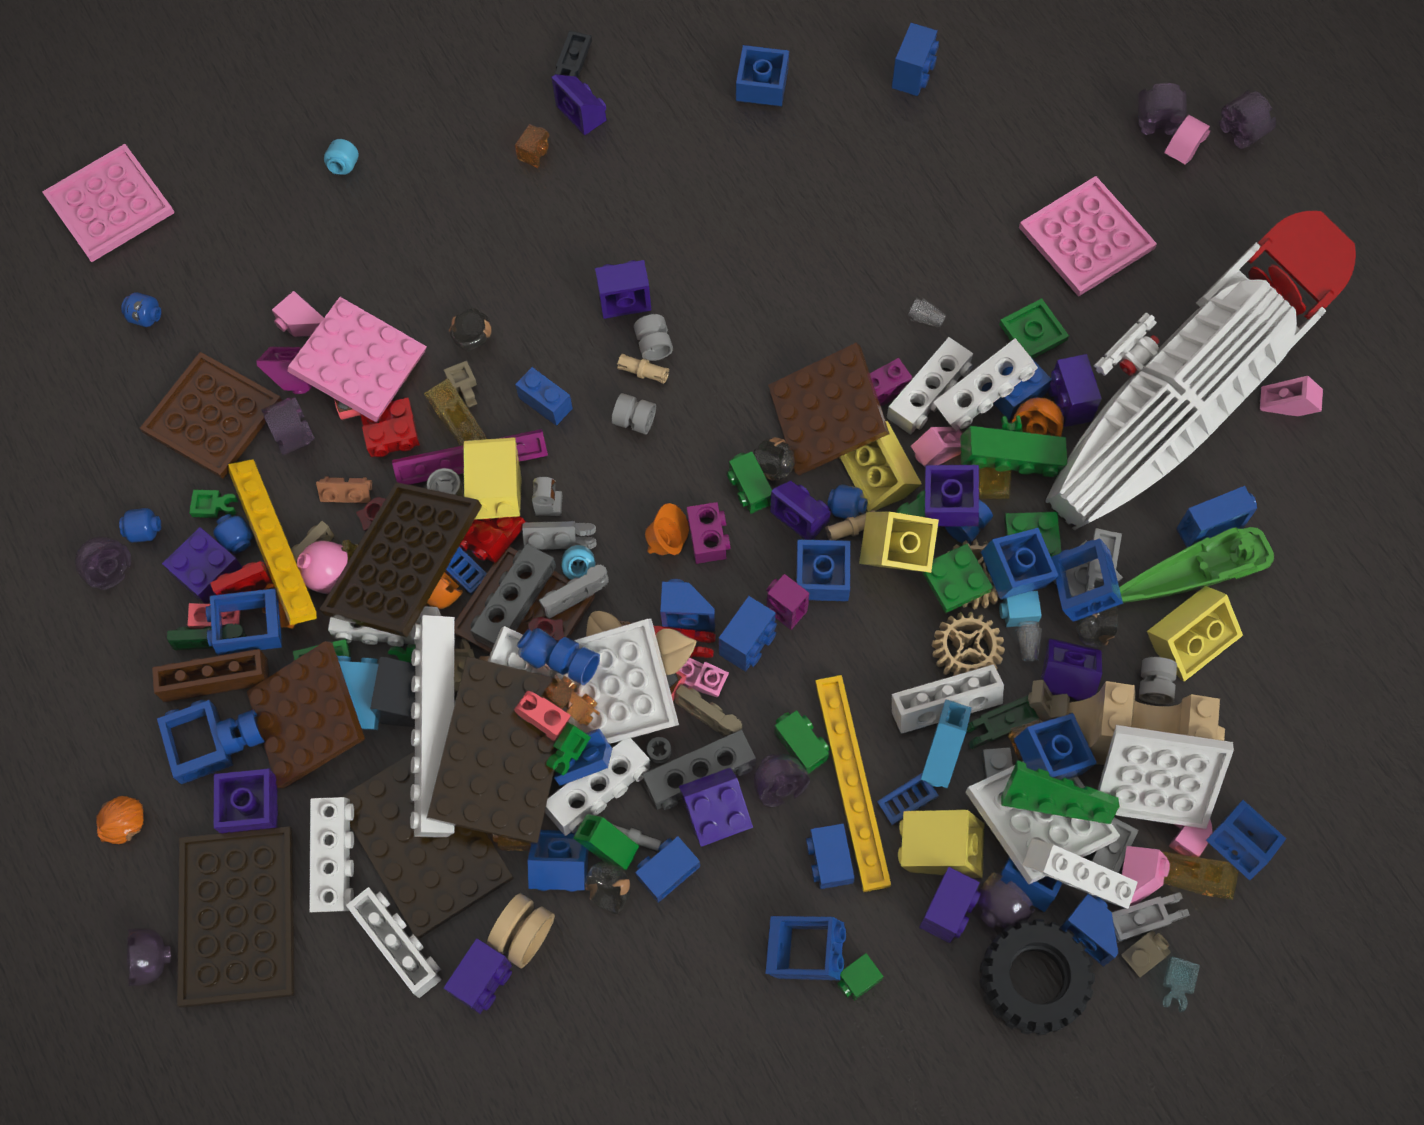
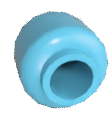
(341, 157)
(577, 553)

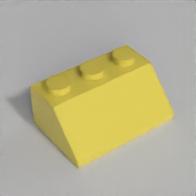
(881, 471)
(1196, 631)

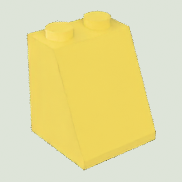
(493, 476)
(898, 541)
(941, 841)

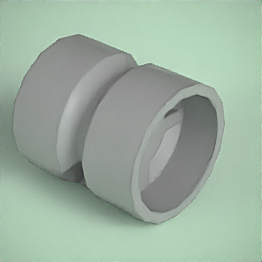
(653, 337)
(633, 413)
(445, 481)
(1158, 679)

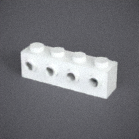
(330, 854)
(390, 938)

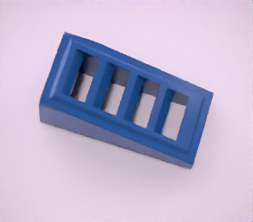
(474, 567)
(932, 795)

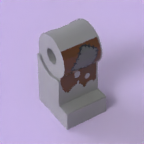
(545, 498)

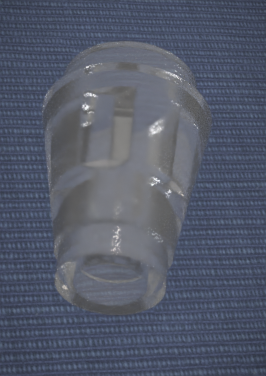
(926, 313)
(1029, 639)

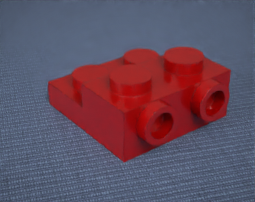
(392, 431)
(491, 536)
(249, 578)

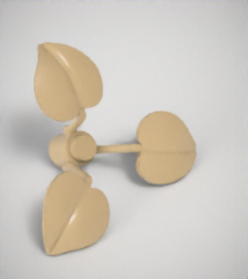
(673, 645)

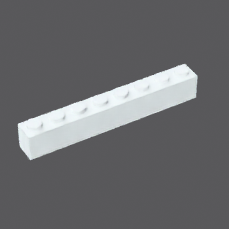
(432, 714)

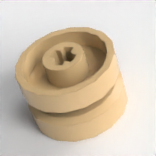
(520, 930)

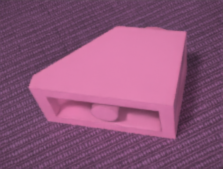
(296, 316)
(1292, 397)
(937, 445)
(1147, 868)

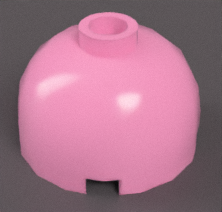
(322, 565)

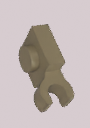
(462, 380)

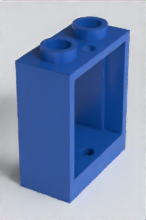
(1217, 516)
(1095, 599)
(243, 601)
(202, 765)
(1252, 850)
(780, 945)

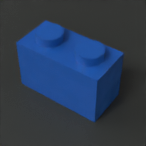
(544, 396)
(831, 856)
(667, 868)

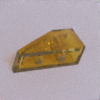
(454, 412)
(1202, 875)

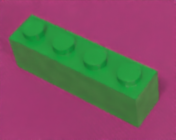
(1013, 451)

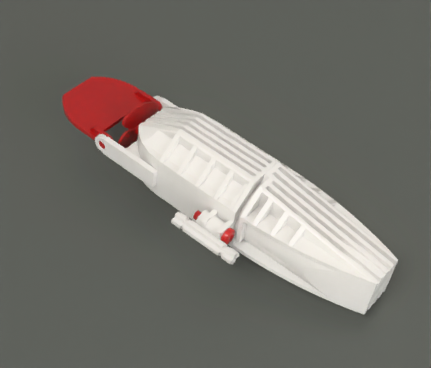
(1203, 368)

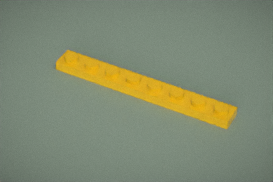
(272, 542)
(852, 784)

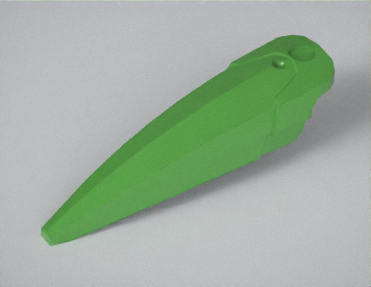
(1206, 563)

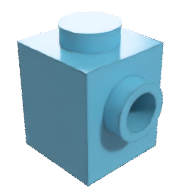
(1020, 608)

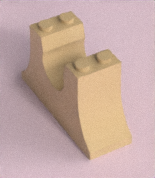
(1117, 706)

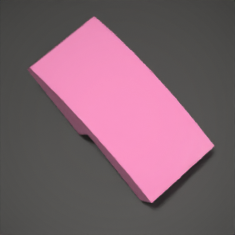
(704, 677)

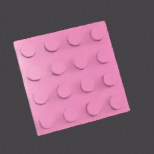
(108, 202)
(1087, 236)
(357, 359)

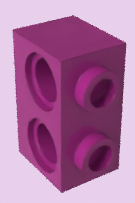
(890, 381)
(703, 533)
(787, 600)

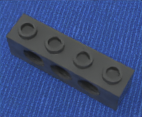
(525, 560)
(733, 745)

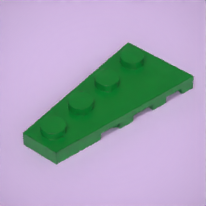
(1048, 795)

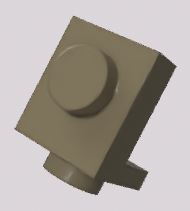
(1045, 704)
(1147, 953)

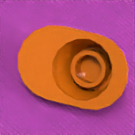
(667, 531)

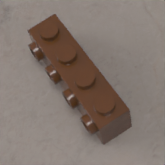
(210, 675)

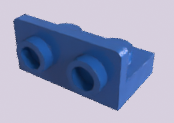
(592, 759)

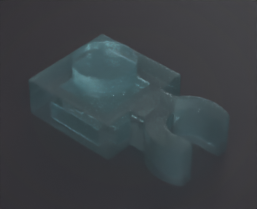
(1182, 979)

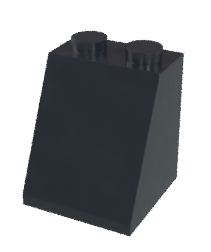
(393, 693)

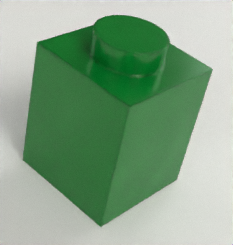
(859, 977)

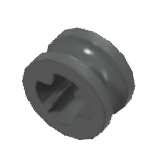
(667, 749)

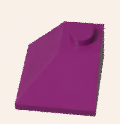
(275, 364)

